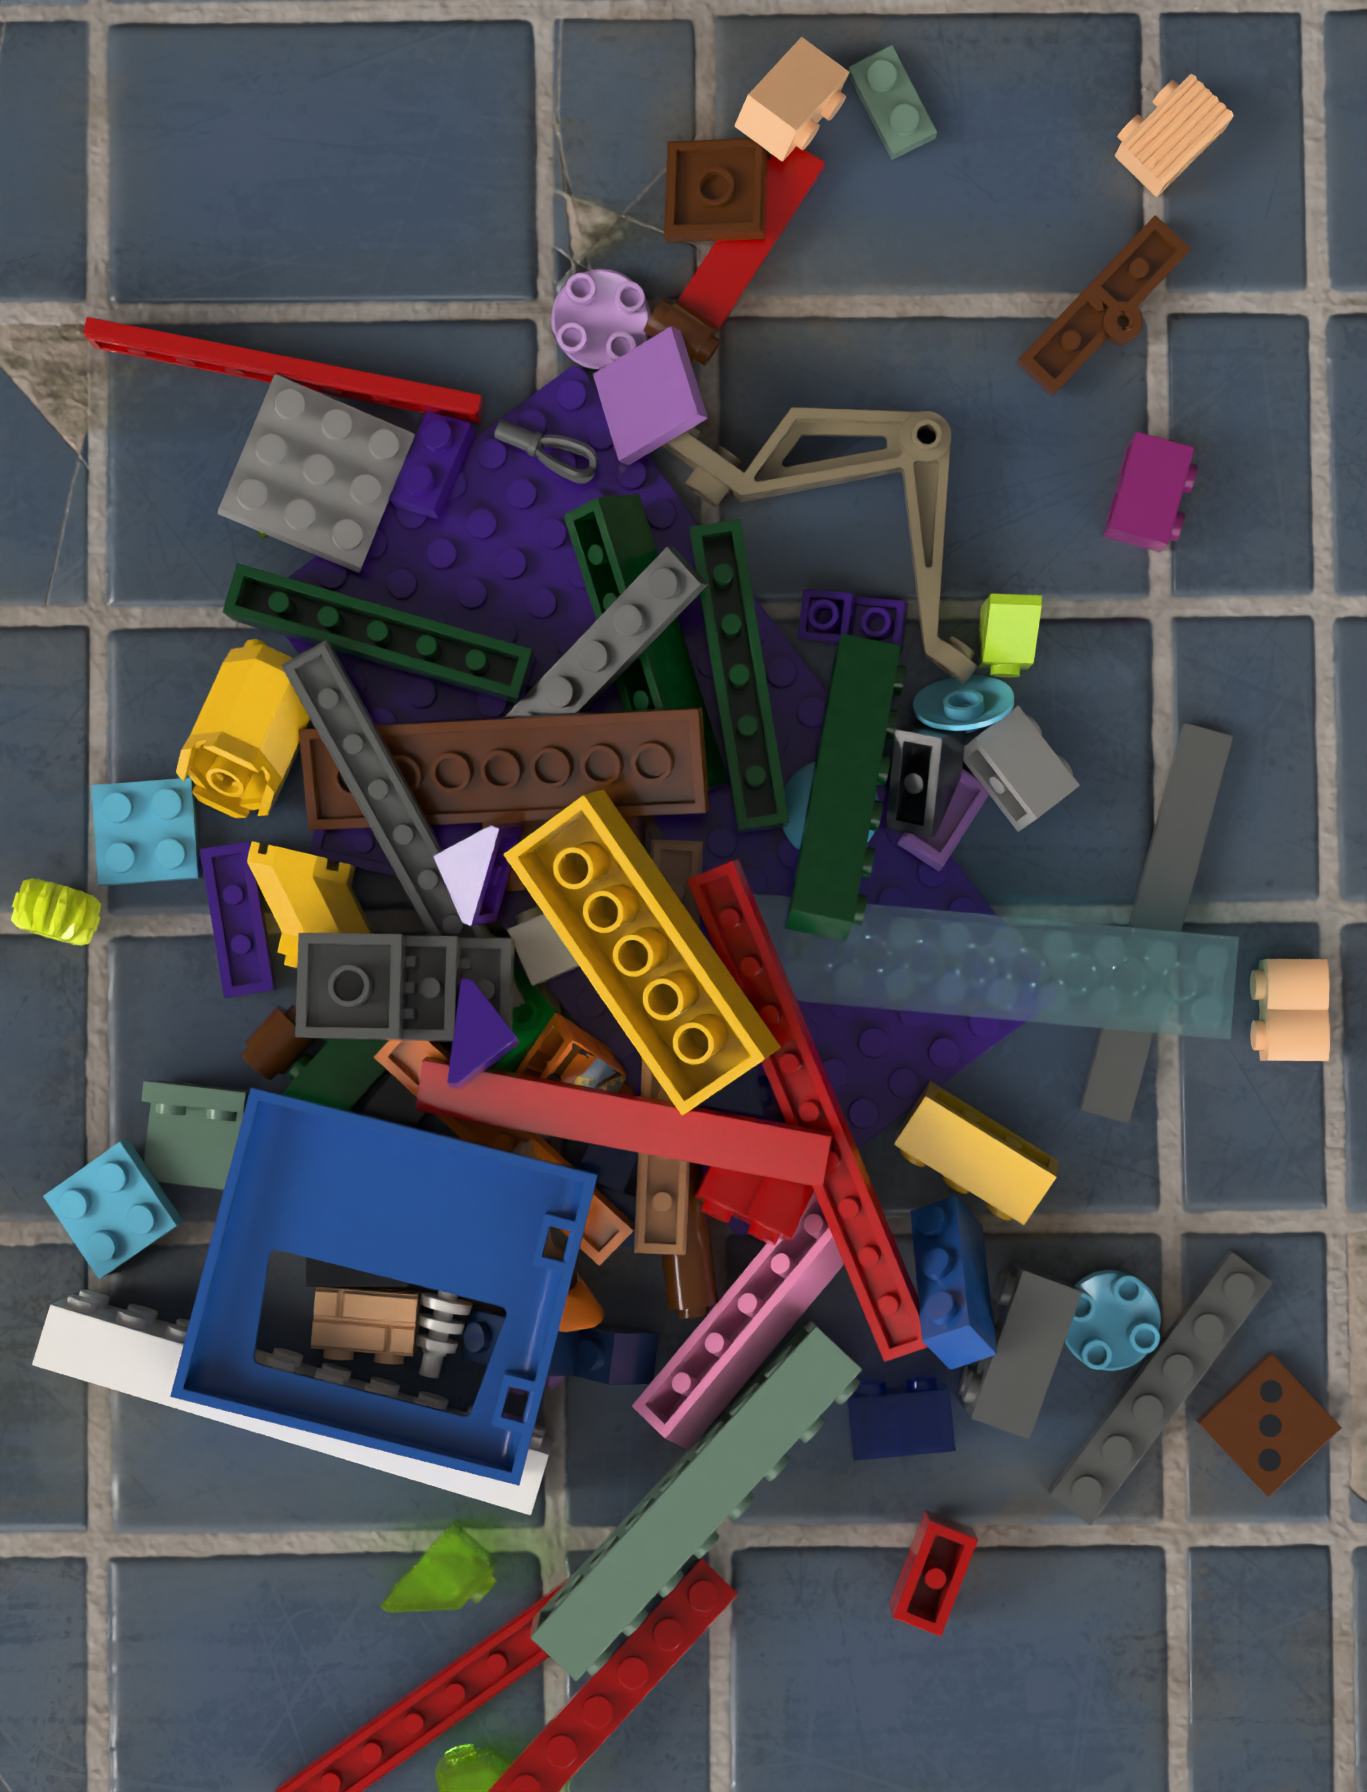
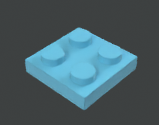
(146, 832)
(113, 1208)

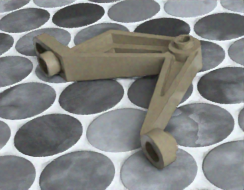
(924, 482)

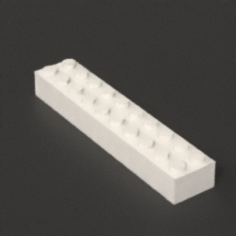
(141, 1358)

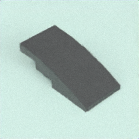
(395, 984)

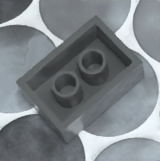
(1030, 1331)

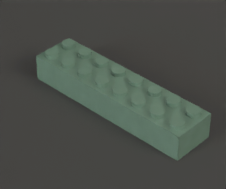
(693, 1500)

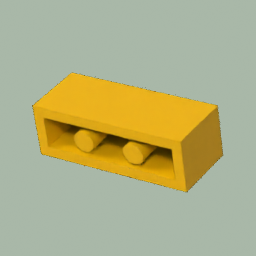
(976, 1154)

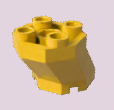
(245, 733)
(306, 895)

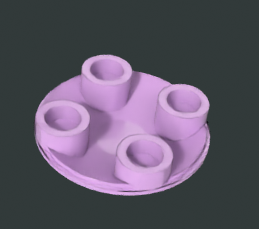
(599, 317)

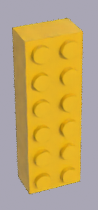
(641, 950)

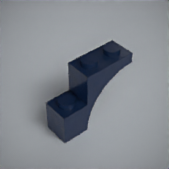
(598, 1353)

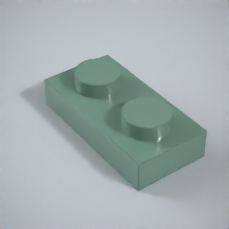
(892, 102)

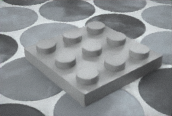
(316, 473)

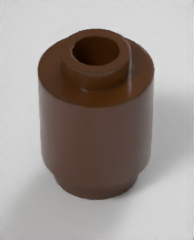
(695, 329)
(274, 1045)

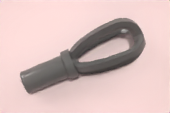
(534, 445)

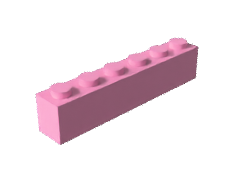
(741, 1331)

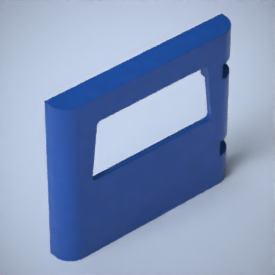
(402, 1210)

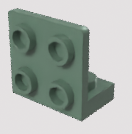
(192, 1131)

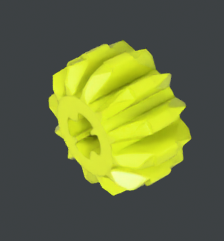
(56, 911)

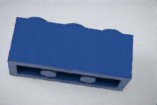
(952, 1283)

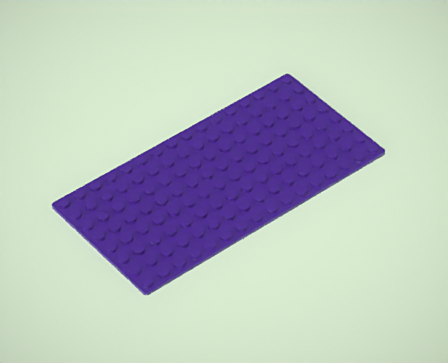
(510, 572)

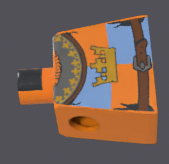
(574, 1057)

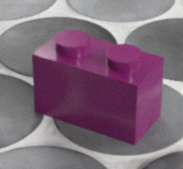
(1150, 492)

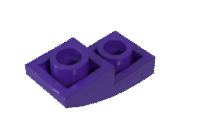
(830, 613)

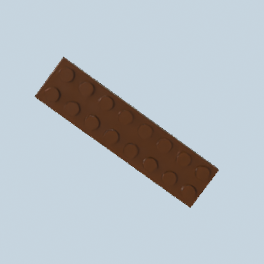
(526, 766)

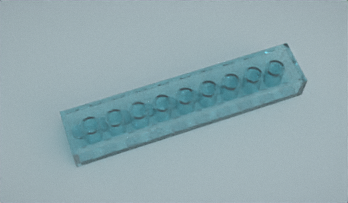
(1014, 969)

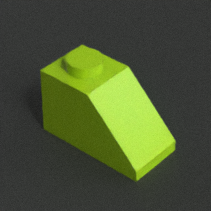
(1008, 633)

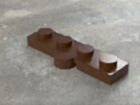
(1105, 307)

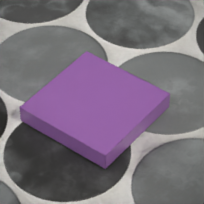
(650, 395)

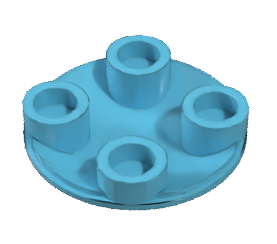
(1113, 1321)

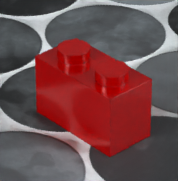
(933, 1573)

